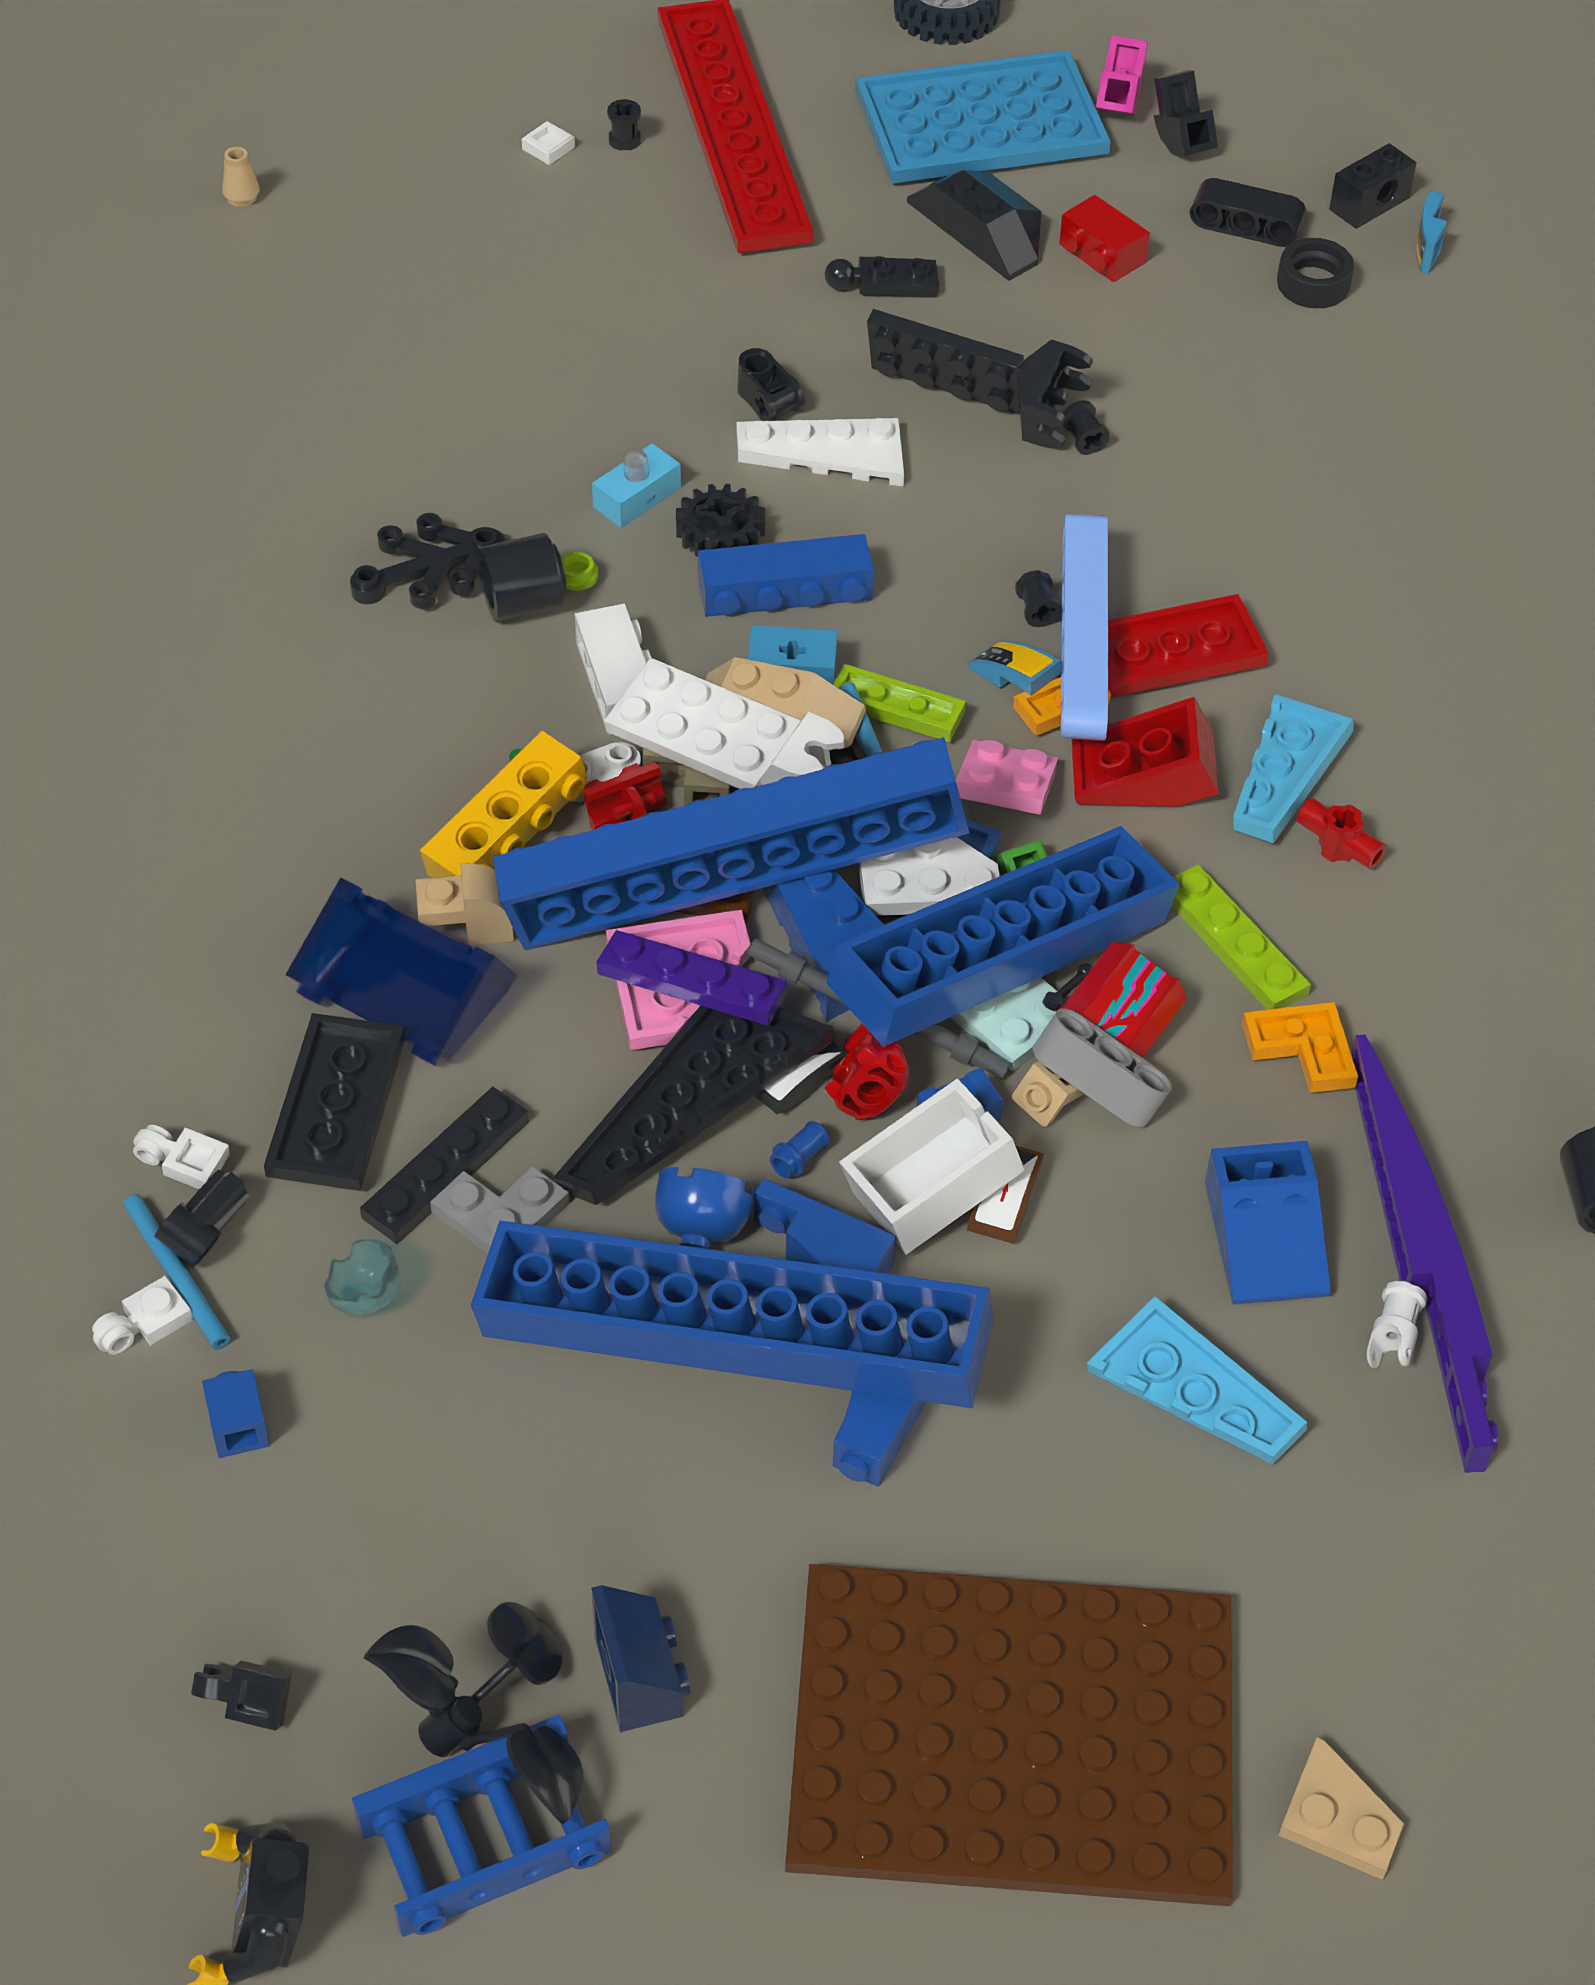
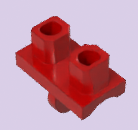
(625, 796)

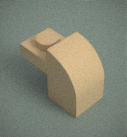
(468, 900)

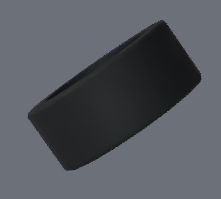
(1311, 291)

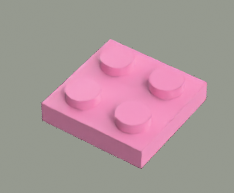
(1006, 776)

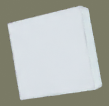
(548, 143)

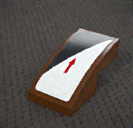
(1005, 1209)

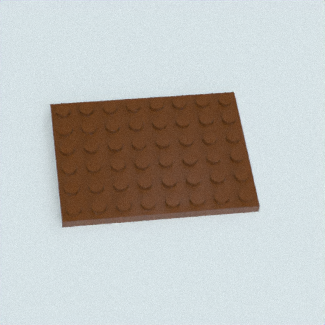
(1014, 1735)

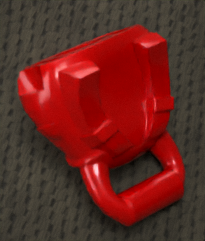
(868, 1076)

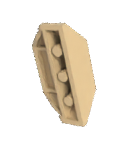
(791, 692)

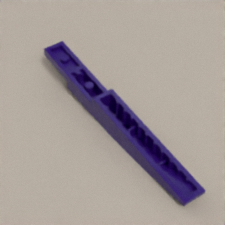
(1428, 1255)

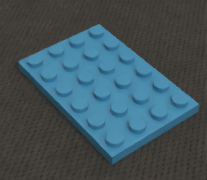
(981, 116)

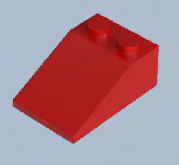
(1148, 760)

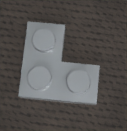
(477, 1210)

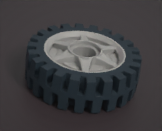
(947, 18)

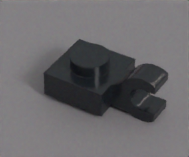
(251, 1691)

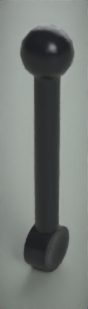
(1054, 1000)

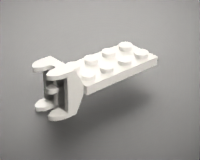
(719, 729)

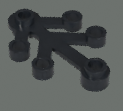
(369, 582)

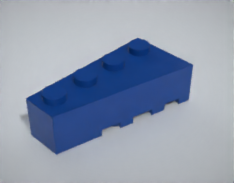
(817, 917)

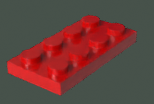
(1182, 645)

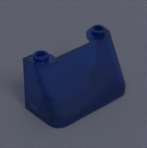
(398, 973)

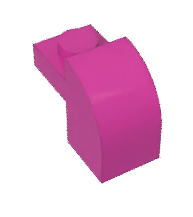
(1122, 76)

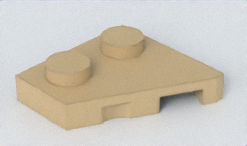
(1341, 1815)

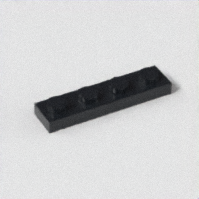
(459, 1148)

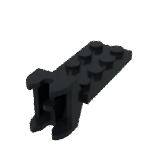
(982, 371)

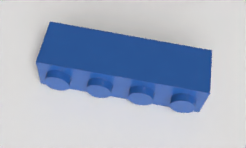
(785, 575)

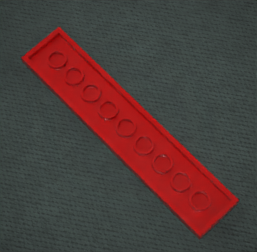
(734, 126)

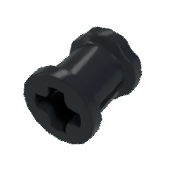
(624, 124)
(1088, 432)
(1040, 604)

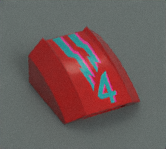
(1128, 997)

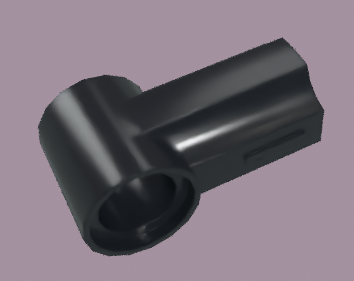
(197, 1225)

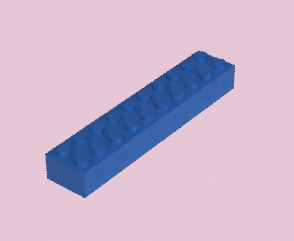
(731, 844)
(735, 1313)

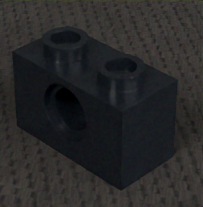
(1372, 185)

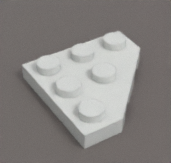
(922, 876)

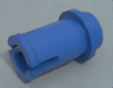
(790, 1157)

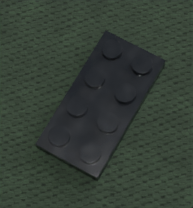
(335, 1102)

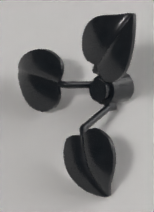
(422, 1668)

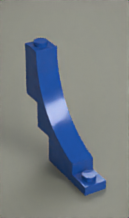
(824, 1236)

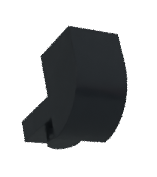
(1180, 120)

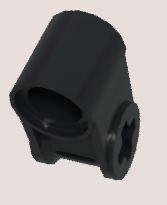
(767, 385)

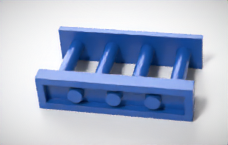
(437, 1793)

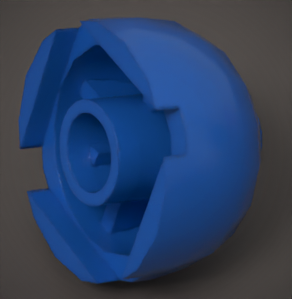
(703, 1206)

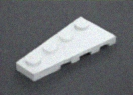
(842, 445)

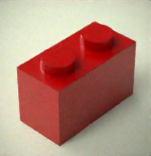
(1104, 238)

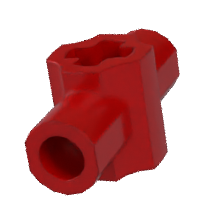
(1341, 833)

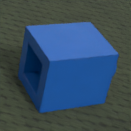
(235, 1413)

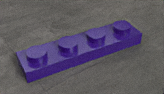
(692, 977)

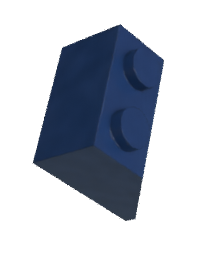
(638, 1658)

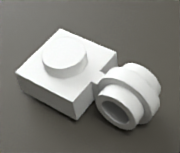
(187, 1160)
(151, 1311)

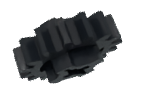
(719, 519)

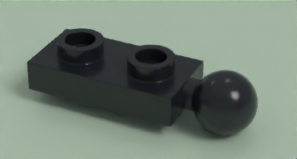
(885, 276)

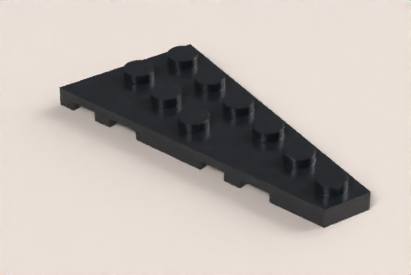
(688, 1087)

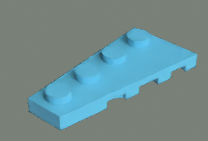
(1290, 760)
(1191, 1378)

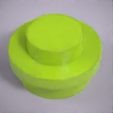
(579, 571)

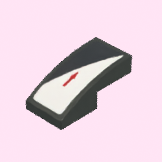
(797, 1083)

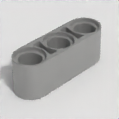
(1102, 1067)

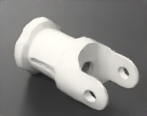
(1396, 1325)

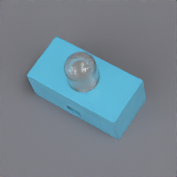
(636, 484)

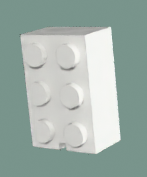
(932, 1166)

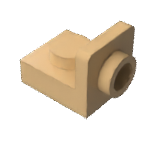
(1044, 1094)

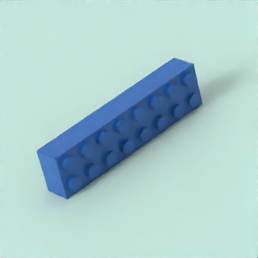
(1000, 935)

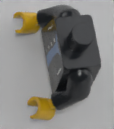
(267, 1900)

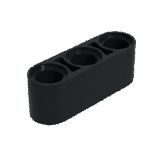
(1247, 212)

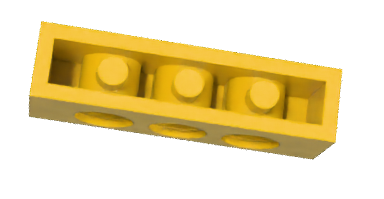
(509, 794)

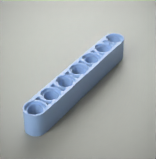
(1084, 627)

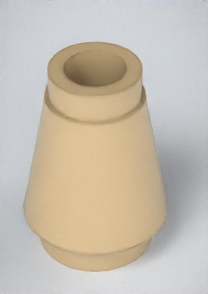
(239, 179)

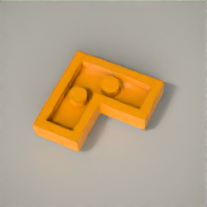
(1306, 1032)

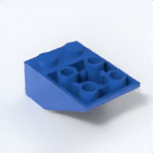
(1268, 1221)

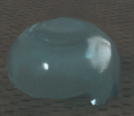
(364, 1279)

